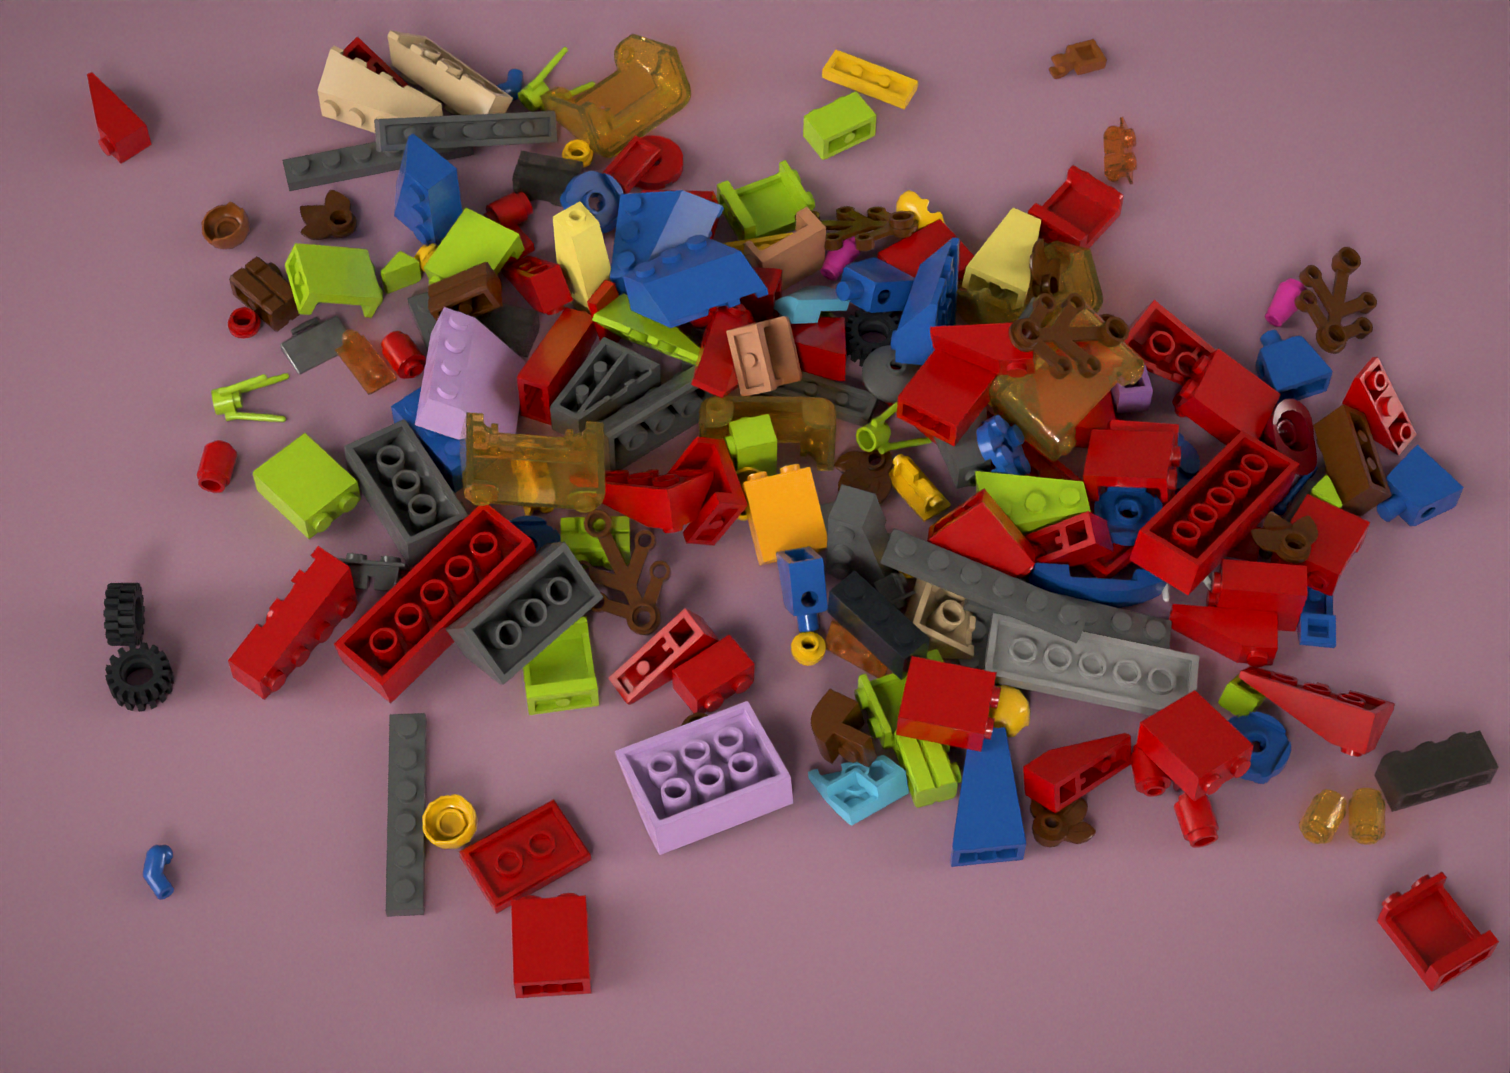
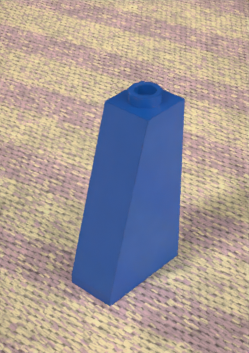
(988, 808)

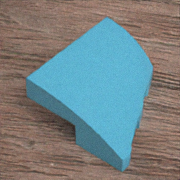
(808, 302)
(861, 789)

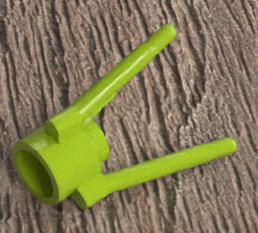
(530, 94)
(229, 398)
(877, 434)

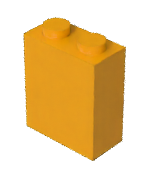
(783, 512)

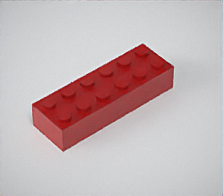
(1214, 512)
(409, 623)

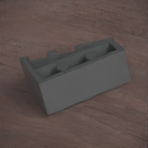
(603, 385)
(857, 536)

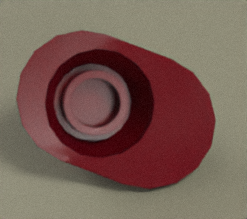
(1292, 434)

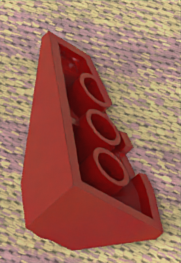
(1166, 344)
(715, 365)
(658, 499)
(1342, 719)

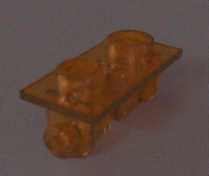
(1123, 162)
(364, 362)
(847, 647)

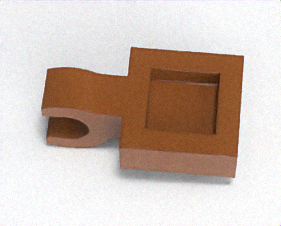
(1081, 57)

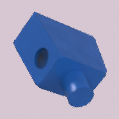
(868, 284)
(1291, 367)
(1419, 490)
(802, 572)

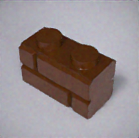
(265, 292)
(469, 292)

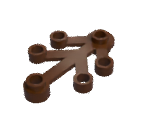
(854, 224)
(1330, 333)
(1029, 336)
(626, 577)

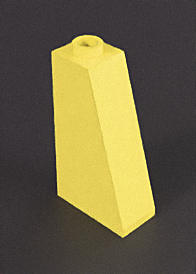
(580, 253)
(1004, 259)

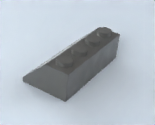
(652, 420)
(404, 489)
(525, 612)

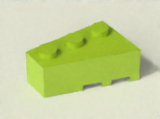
(1034, 501)

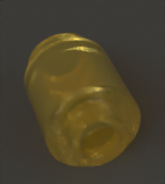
(1366, 816)
(1323, 817)

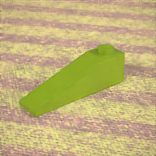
(646, 332)

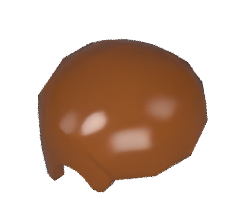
(225, 226)

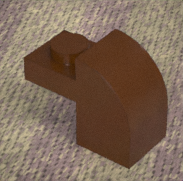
(837, 727)

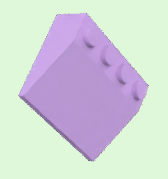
(468, 373)
(705, 777)

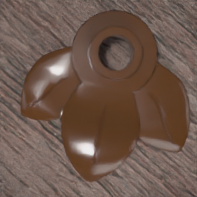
(328, 219)
(1043, 271)
(864, 476)
(1287, 540)
(1066, 825)

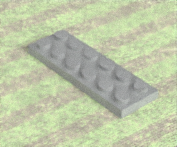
(1091, 670)

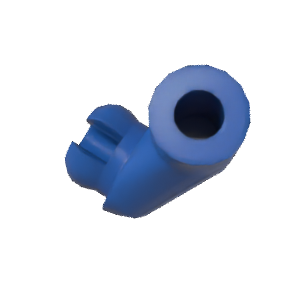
(513, 83)
(153, 870)

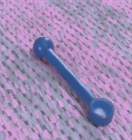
(1280, 508)

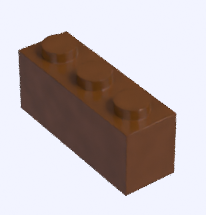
(1352, 459)

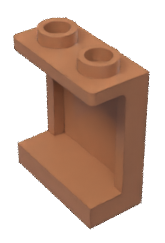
(795, 255)
(764, 355)

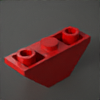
(1375, 396)

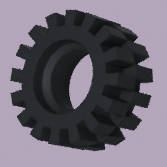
(864, 323)
(124, 614)
(137, 659)

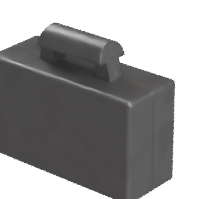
(313, 345)

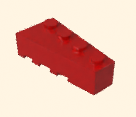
(295, 625)

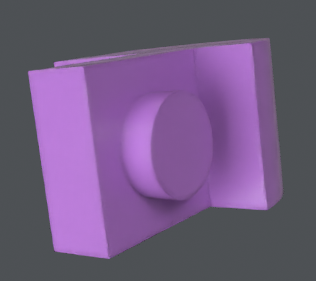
(1133, 396)

